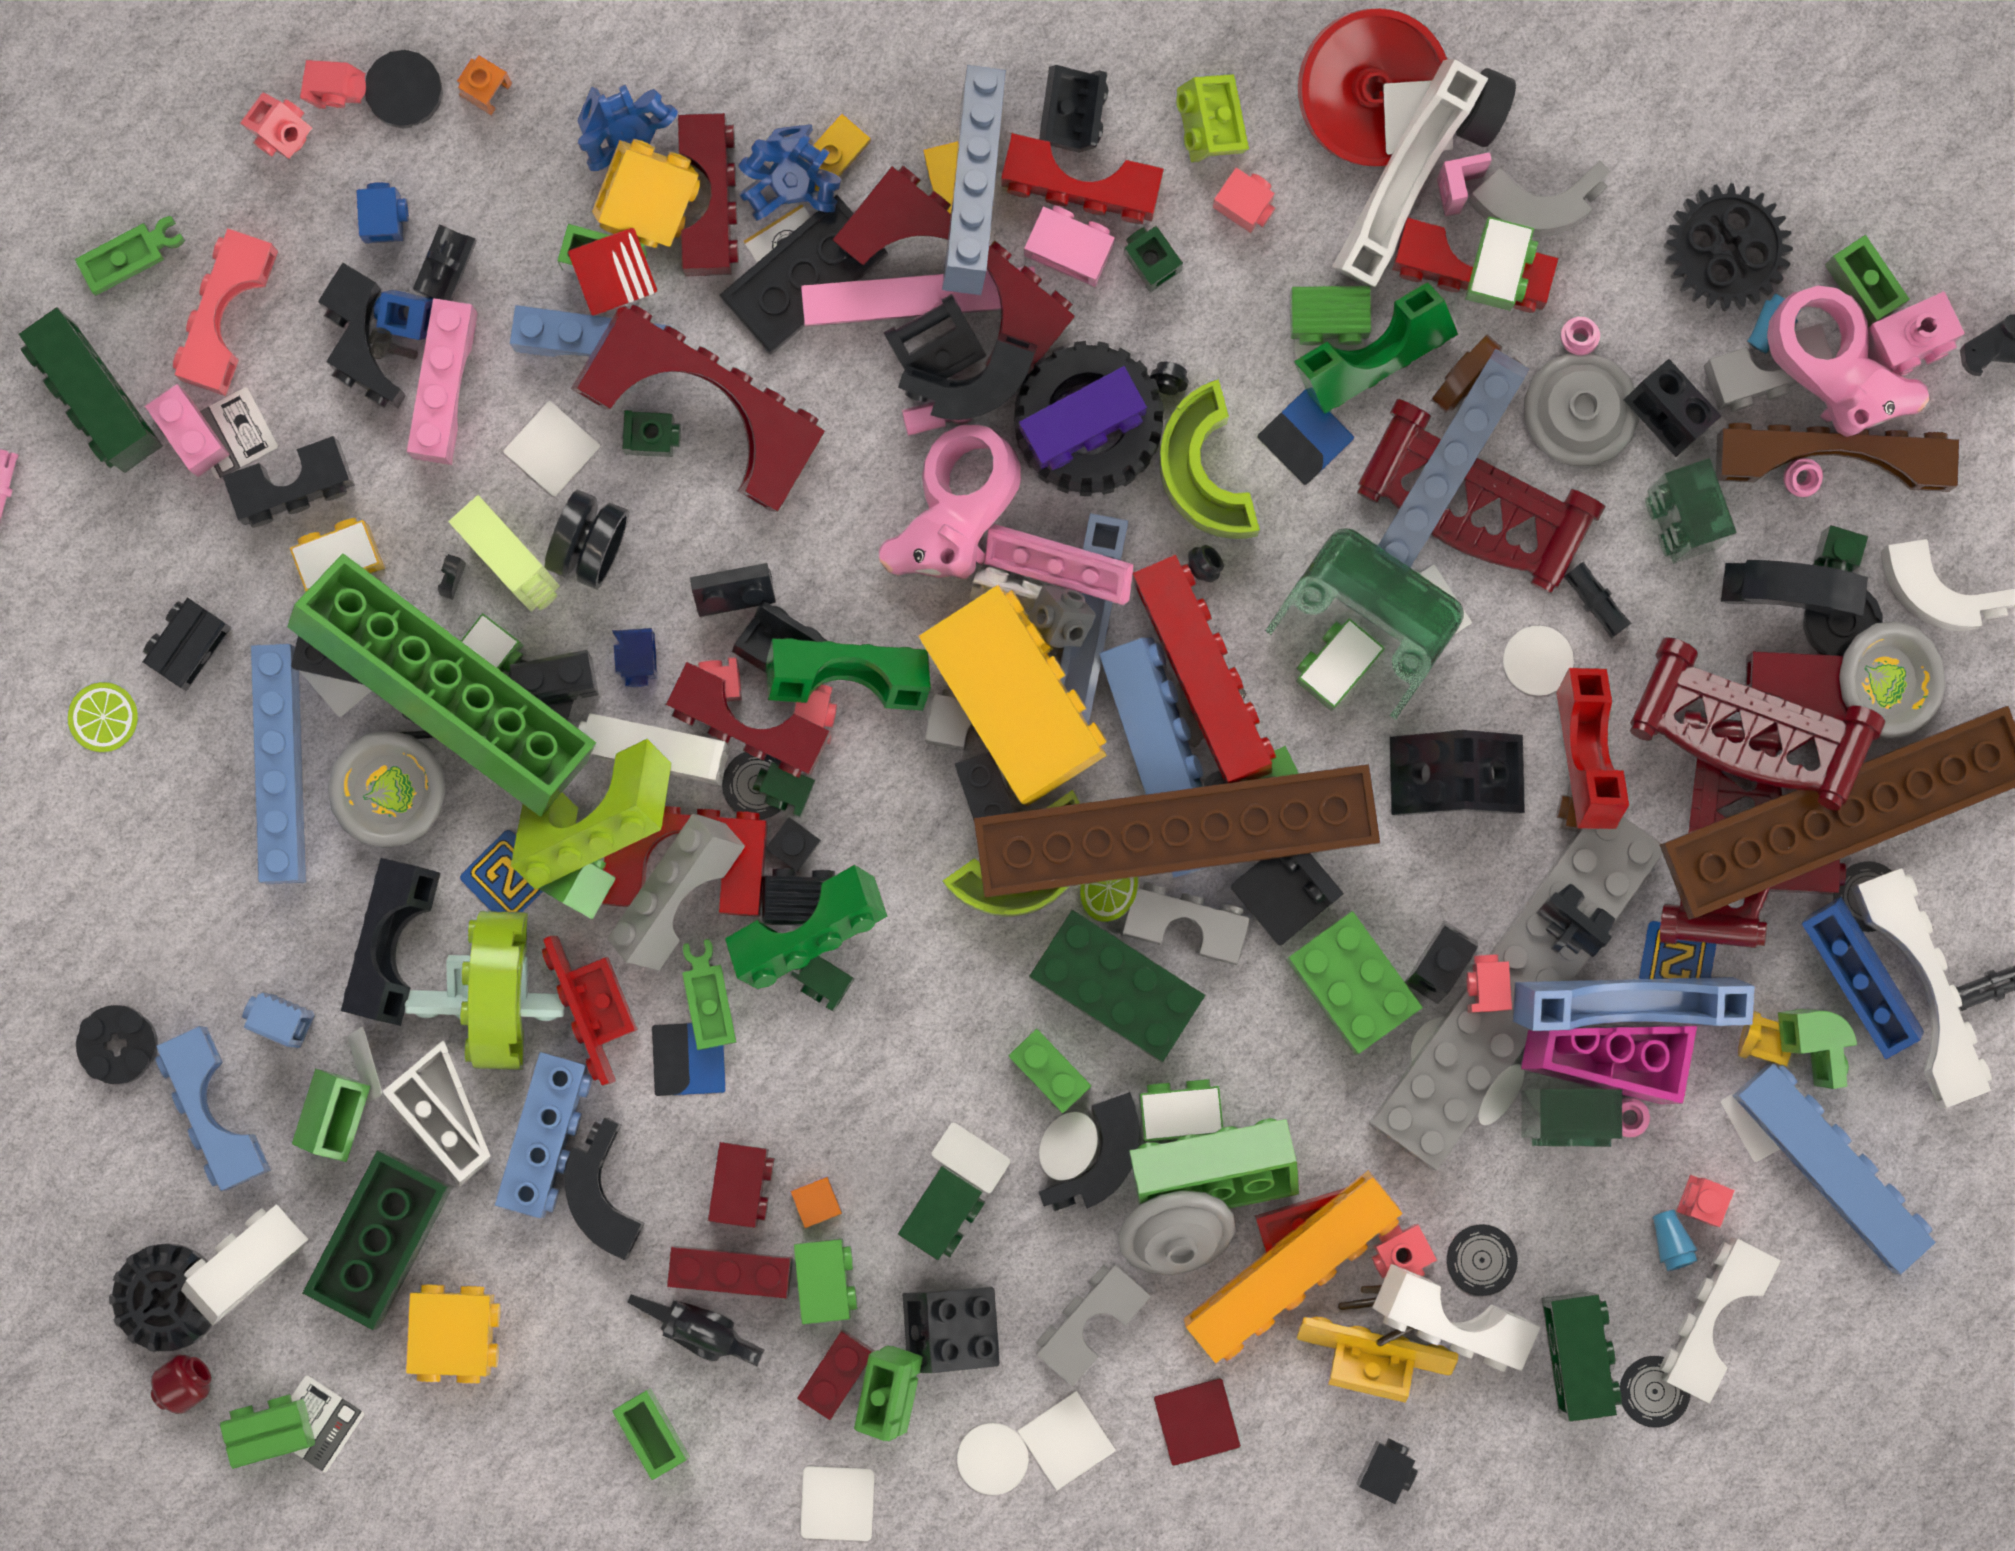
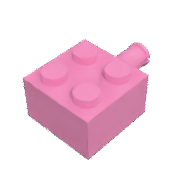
(1915, 334)

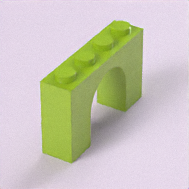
(629, 812)

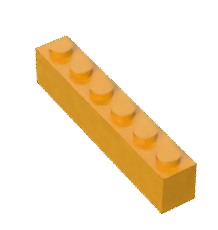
(1293, 1267)

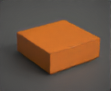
(816, 1202)

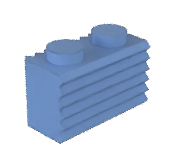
(278, 1019)

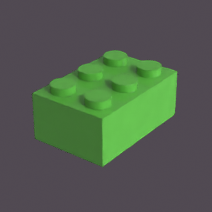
(1354, 983)

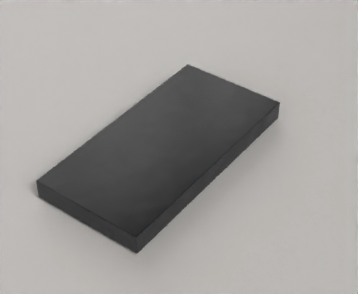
(770, 292)

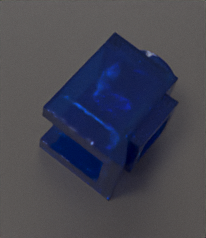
(635, 656)

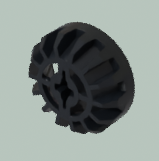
(187, 1328)

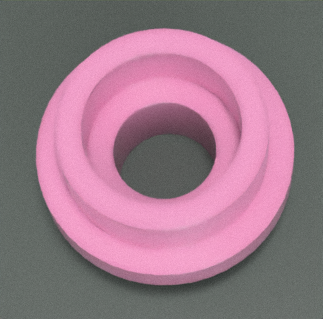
(1584, 326)
(1813, 479)
(1642, 1117)

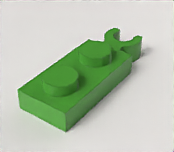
(126, 255)
(708, 1000)

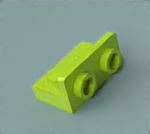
(1211, 117)

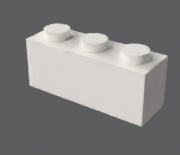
(243, 1263)

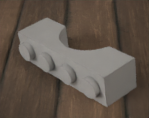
(698, 854)

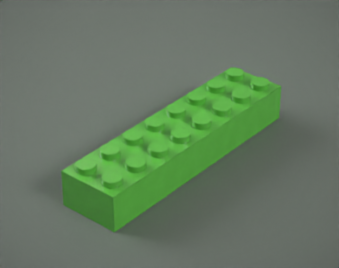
(441, 684)

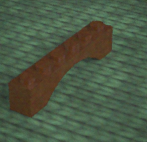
(1915, 461)

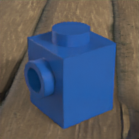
(381, 213)

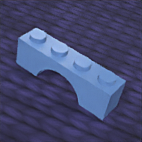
(556, 332)
(190, 1065)

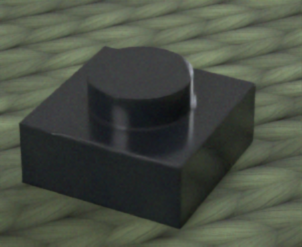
(793, 844)

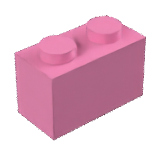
(1069, 245)
(187, 430)

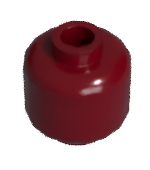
(180, 1384)

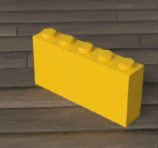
(1014, 694)

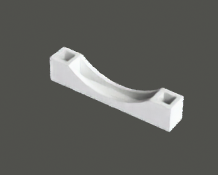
(1428, 133)
(1952, 1063)

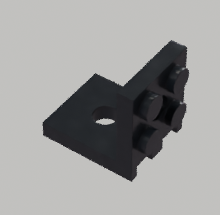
(1459, 772)

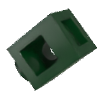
(1152, 241)
(637, 444)
(1840, 549)
(783, 789)
(823, 980)

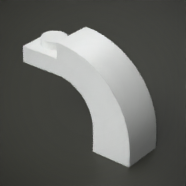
(1926, 597)

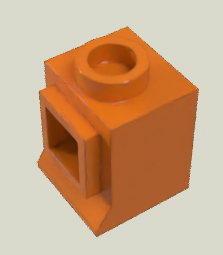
(480, 82)

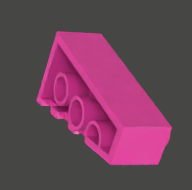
(1639, 1060)

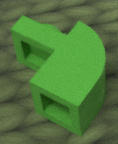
(1824, 1037)

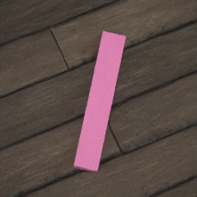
(888, 299)

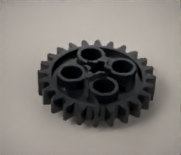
(1760, 232)

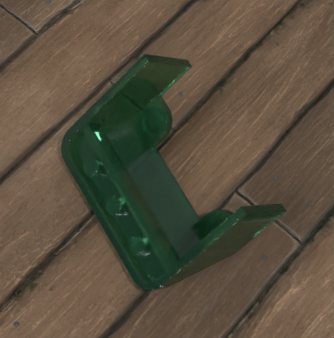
(1384, 594)

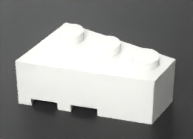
(439, 1114)

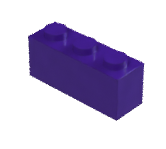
(1083, 419)

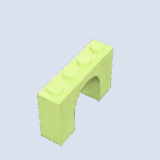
(505, 554)

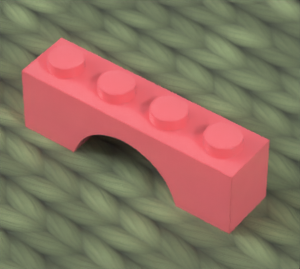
(239, 266)

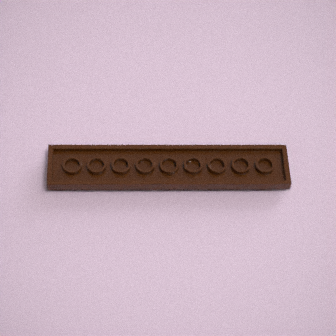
(1887, 799)
(1176, 831)

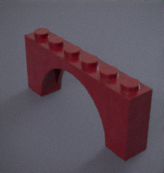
(902, 210)
(776, 435)
(1815, 685)

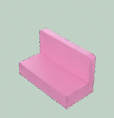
(1453, 177)

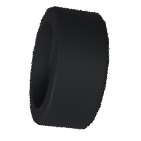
(1489, 110)

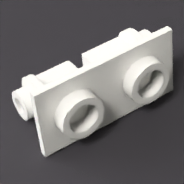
(1026, 589)

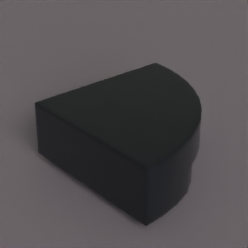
(452, 569)

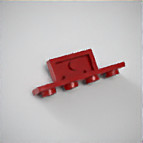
(595, 1003)

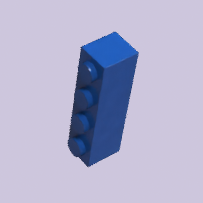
(1863, 978)

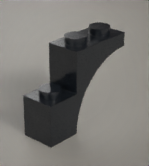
(351, 301)

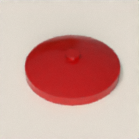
(1346, 77)

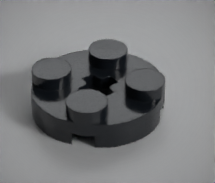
(98, 1030)

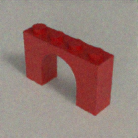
(741, 885)

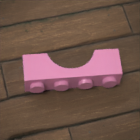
(443, 362)

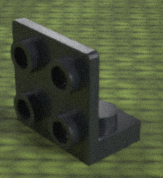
(1286, 893)
(952, 1329)

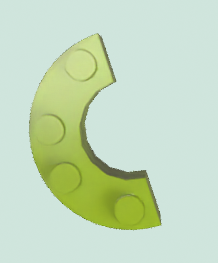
(1184, 478)
(968, 886)
(495, 990)

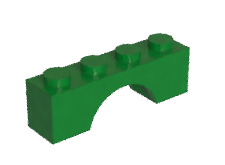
(1417, 327)
(892, 673)
(846, 907)

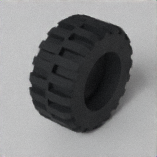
(1084, 366)

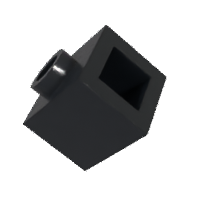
(1388, 1470)

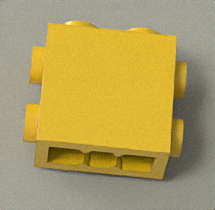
(646, 193)
(452, 1333)

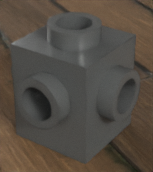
(1062, 616)

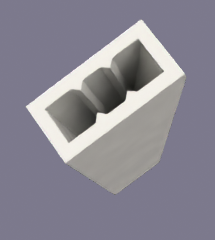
(690, 754)

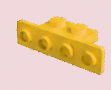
(1372, 1368)

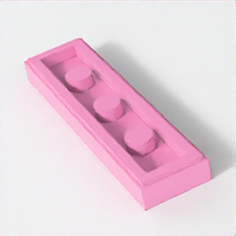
(1059, 564)

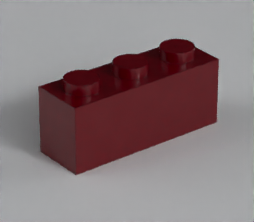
(729, 1272)

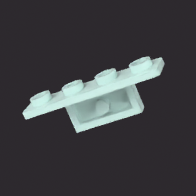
(432, 1003)

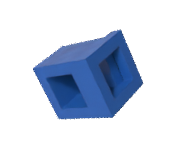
(390, 315)

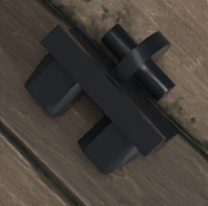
(444, 264)
(1572, 926)

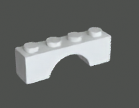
(1739, 1273)
(1416, 1302)

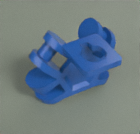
(617, 120)
(792, 173)

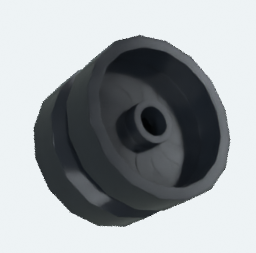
(586, 539)

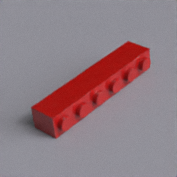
(1202, 671)

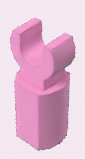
(919, 419)

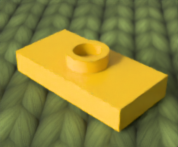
(844, 143)

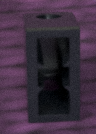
(1442, 962)

